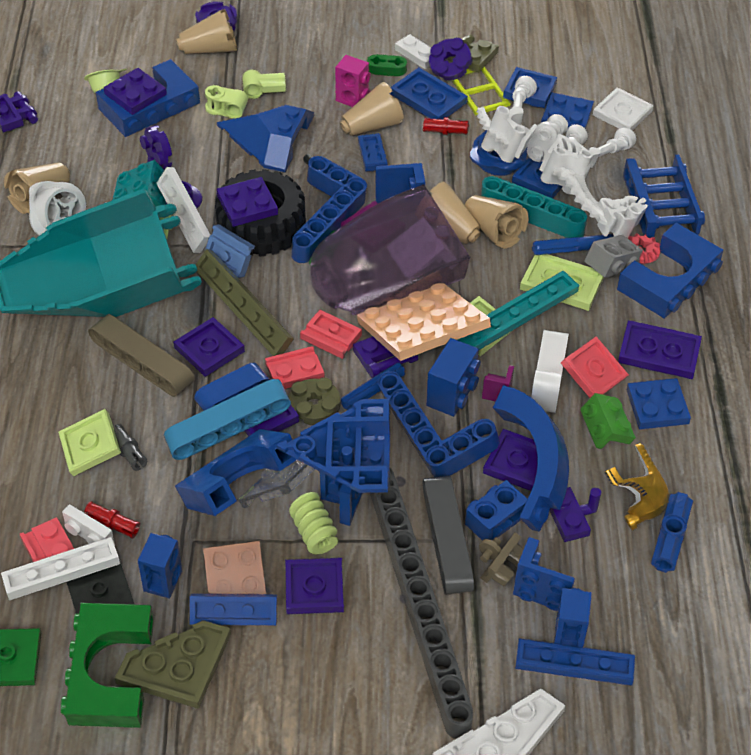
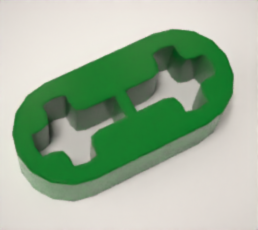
(387, 65)

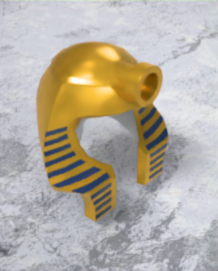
(649, 490)

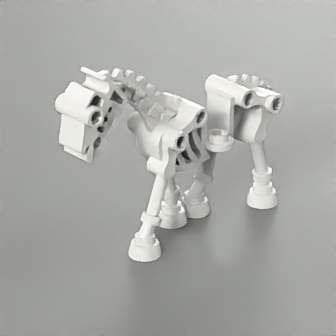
(562, 156)

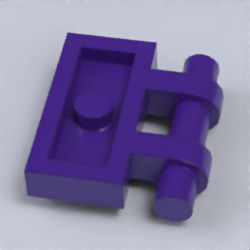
(10, 116)

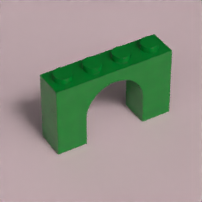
(97, 628)

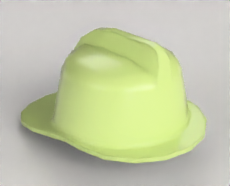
(100, 79)

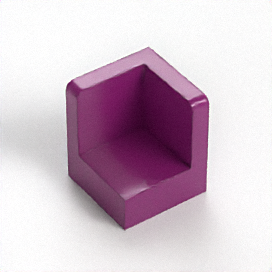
(493, 384)

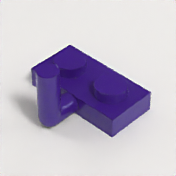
(571, 517)

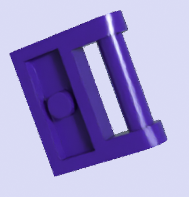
(372, 351)

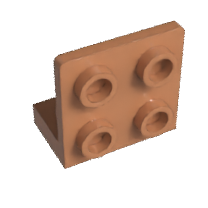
(235, 569)

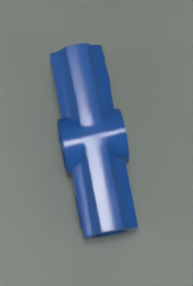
(668, 542)

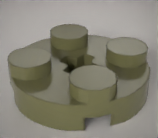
(319, 389)

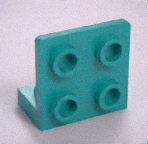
(141, 177)

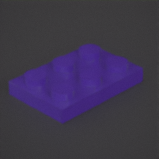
(660, 349)

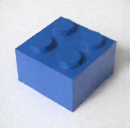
(452, 377)

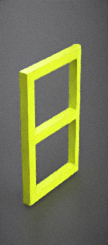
(492, 85)

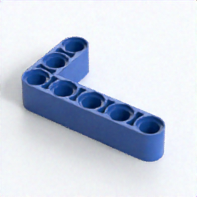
(347, 197)
(423, 431)

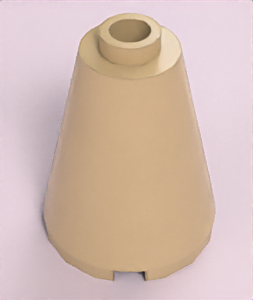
(208, 36)
(373, 112)
(20, 180)
(456, 213)
(499, 219)

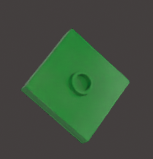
(19, 656)

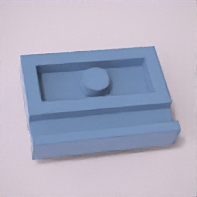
(230, 249)

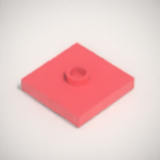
(594, 368)

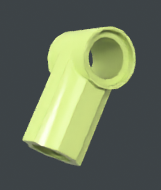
(255, 83)

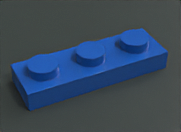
(234, 609)

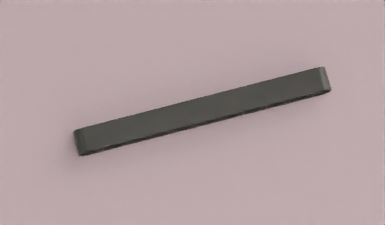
(423, 606)

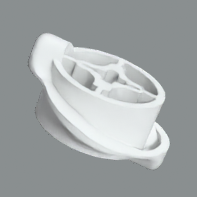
(47, 209)

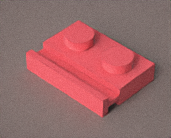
(331, 334)
(294, 366)
(46, 540)

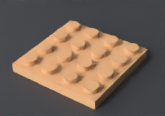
(423, 321)

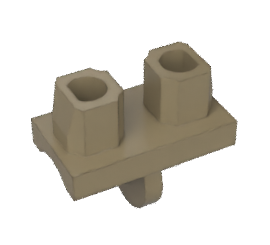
(497, 569)

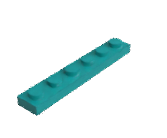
(524, 309)

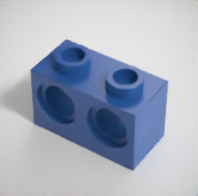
(500, 515)
(160, 565)
(572, 617)

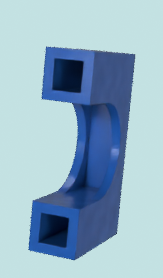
(181, 95)
(666, 293)
(209, 487)

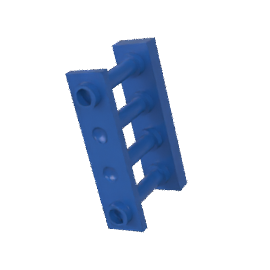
(636, 187)

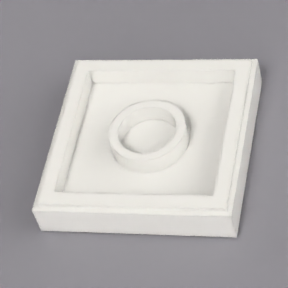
(623, 109)

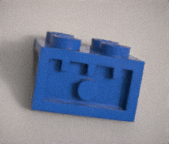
(396, 179)
(536, 582)

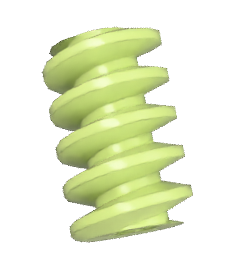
(314, 523)

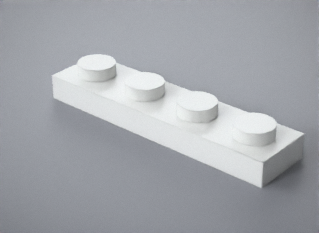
(191, 221)
(60, 568)

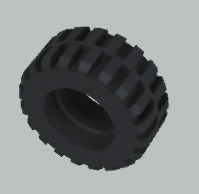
(273, 232)

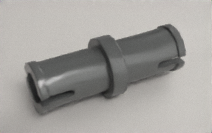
(129, 448)

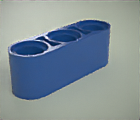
(230, 385)

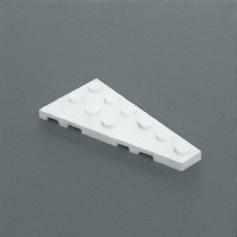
(513, 731)

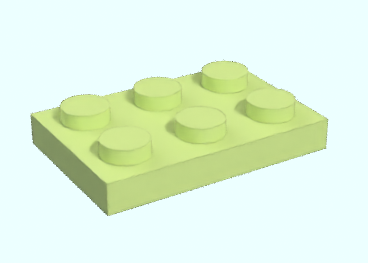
(546, 266)

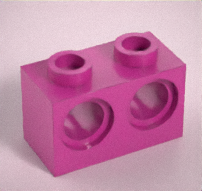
(351, 80)

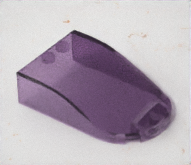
(388, 254)

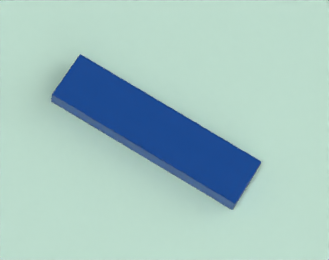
(575, 662)

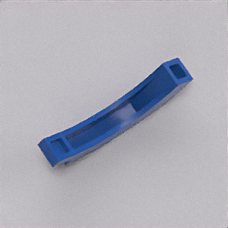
(552, 454)

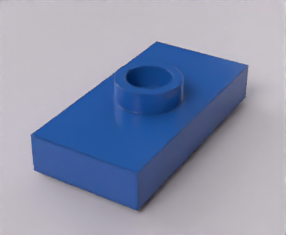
(372, 151)

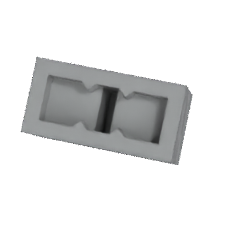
(612, 255)

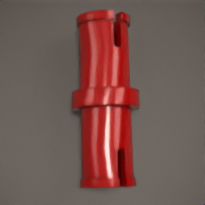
(445, 126)
(112, 519)

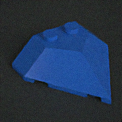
(269, 134)
(349, 446)

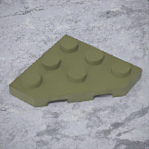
(177, 664)

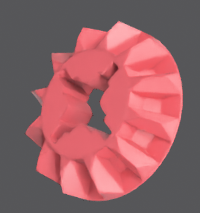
(652, 248)

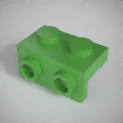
(606, 420)

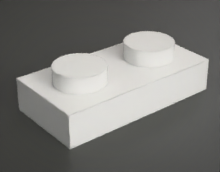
(414, 50)
(83, 525)

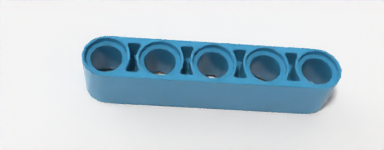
(227, 419)

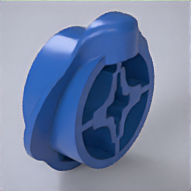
(491, 161)

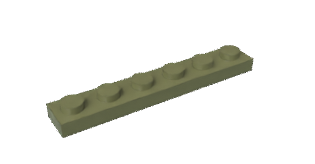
(243, 303)

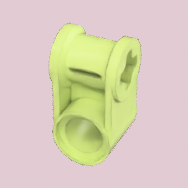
(227, 101)

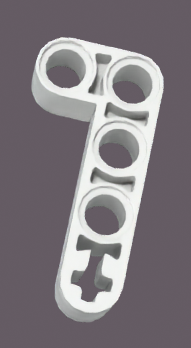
(549, 370)

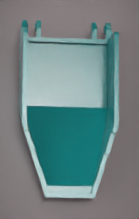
(97, 262)

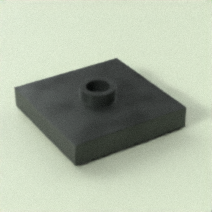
(103, 587)

